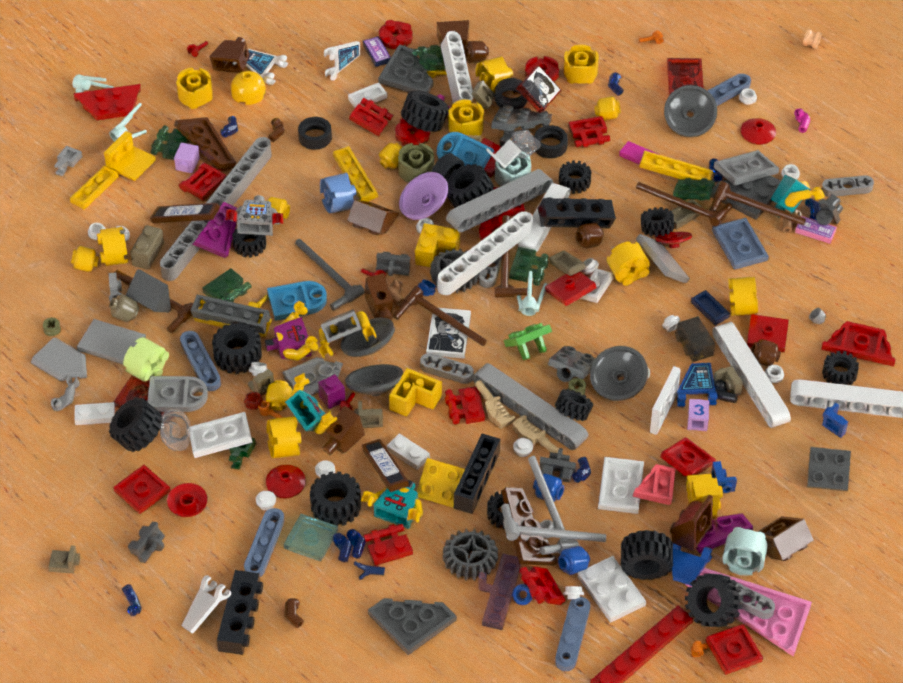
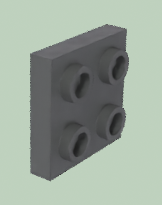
(575, 361)
(828, 469)

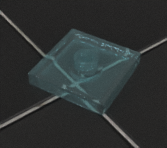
(310, 537)

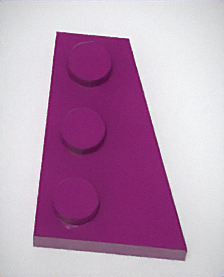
(217, 233)
(721, 529)

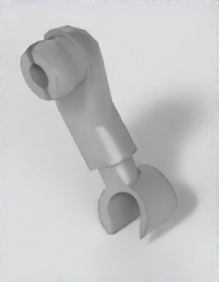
(62, 402)

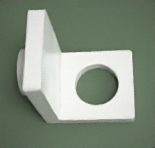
(506, 154)

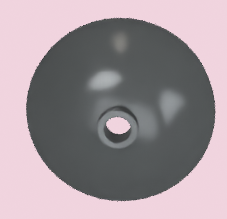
(694, 100)
(356, 344)
(616, 363)
(374, 379)

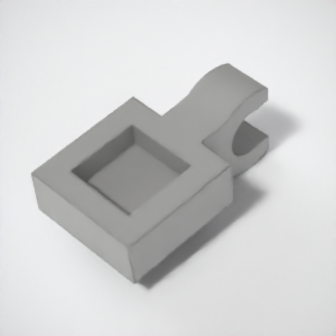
(67, 157)
(115, 286)

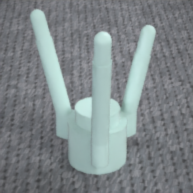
(83, 83)
(120, 129)
(529, 305)

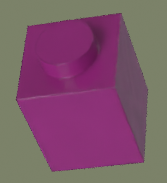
(331, 391)

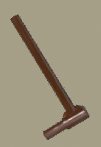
(724, 192)
(715, 217)
(506, 289)
(416, 297)
(184, 311)

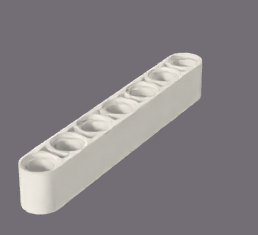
(484, 253)
(751, 374)
(848, 397)

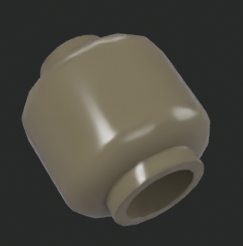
(124, 308)

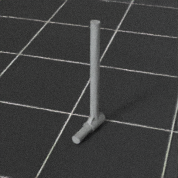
(513, 530)
(562, 543)

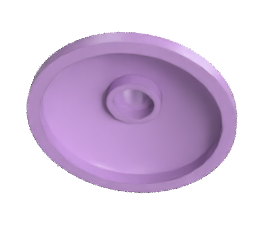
(423, 196)

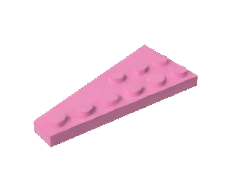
(783, 627)

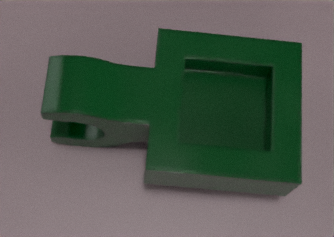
(239, 452)

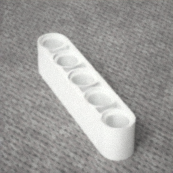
(456, 67)
(538, 233)

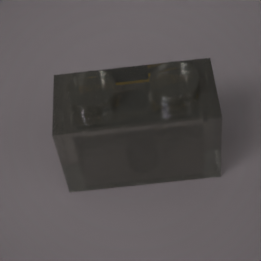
(695, 339)

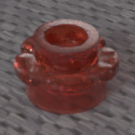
(253, 397)

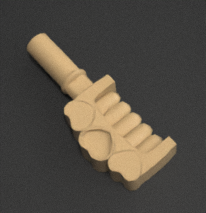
(494, 408)
(527, 430)

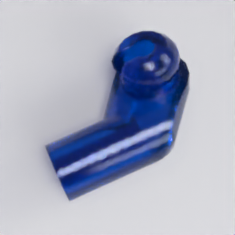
(613, 83)
(231, 128)
(717, 176)
(814, 208)
(584, 470)
(357, 541)
(343, 545)
(135, 606)

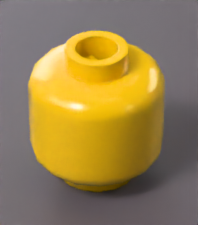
(608, 108)
(389, 155)
(281, 206)
(84, 258)
(278, 394)

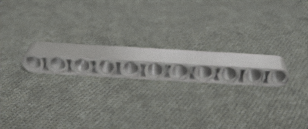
(229, 191)

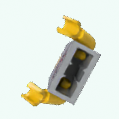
(341, 326)

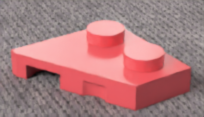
(657, 485)

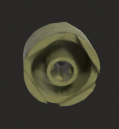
(414, 161)

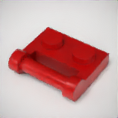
(206, 184)

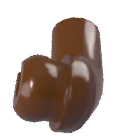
(278, 129)
(290, 612)

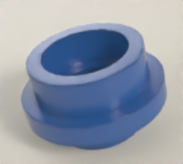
(427, 287)
(516, 594)

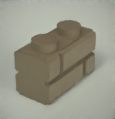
(147, 247)

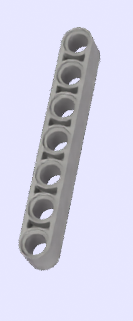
(499, 200)
(536, 409)

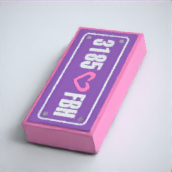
(815, 230)

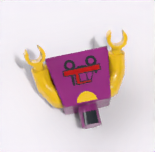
(291, 336)

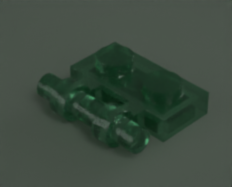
(430, 57)
(174, 140)
(694, 189)
(523, 263)
(224, 284)

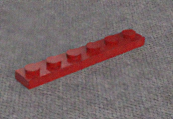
(645, 647)

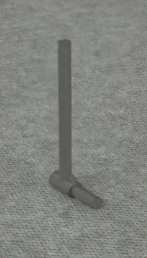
(351, 292)

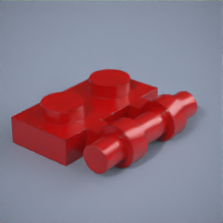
(369, 120)
(589, 127)
(470, 402)
(389, 549)
(542, 585)

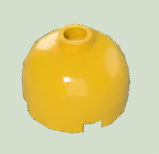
(248, 88)

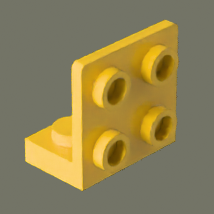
(127, 158)
(439, 482)

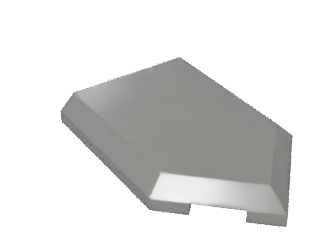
(60, 360)
(315, 371)

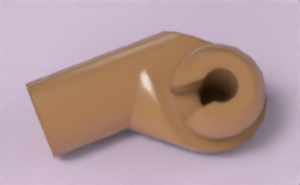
(787, 224)
(395, 289)

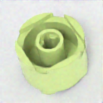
(145, 359)

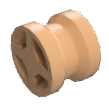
(812, 38)

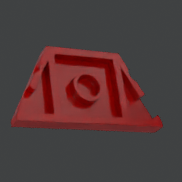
(109, 102)
(862, 342)

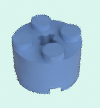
(337, 193)

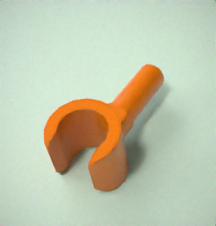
(657, 36)
(267, 410)
(697, 649)

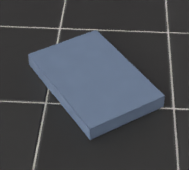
(740, 243)

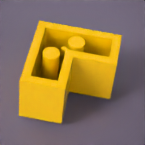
(435, 240)
(414, 389)
(703, 485)

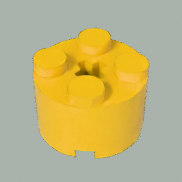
(580, 64)
(493, 71)
(194, 87)
(466, 118)
(113, 246)
(628, 262)
(743, 296)
(283, 437)

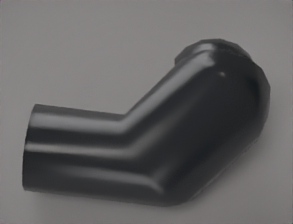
(723, 394)

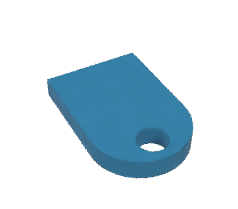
(464, 148)
(284, 297)

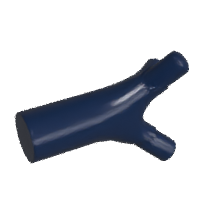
(368, 570)

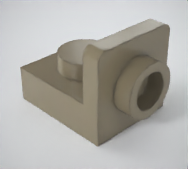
(483, 94)
(731, 379)
(261, 381)
(370, 417)
(64, 560)

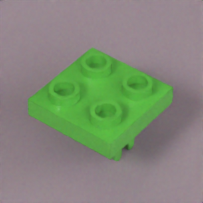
(532, 332)

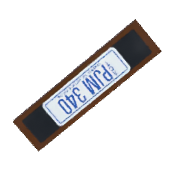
(184, 213)
(385, 465)

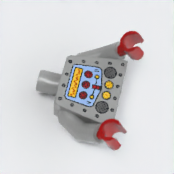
(255, 217)

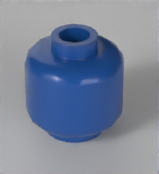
(554, 485)
(573, 560)

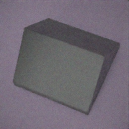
(149, 292)

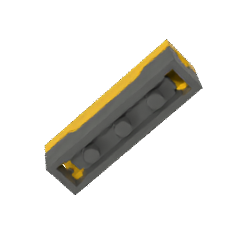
(222, 312)

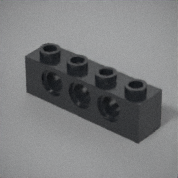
(575, 212)
(477, 473)
(236, 641)

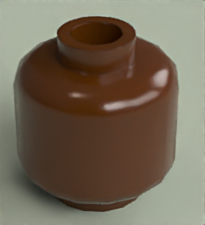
(475, 51)
(589, 235)
(765, 352)

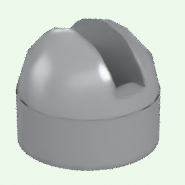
(817, 316)

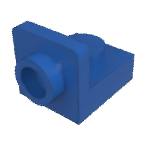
(835, 423)
(728, 483)

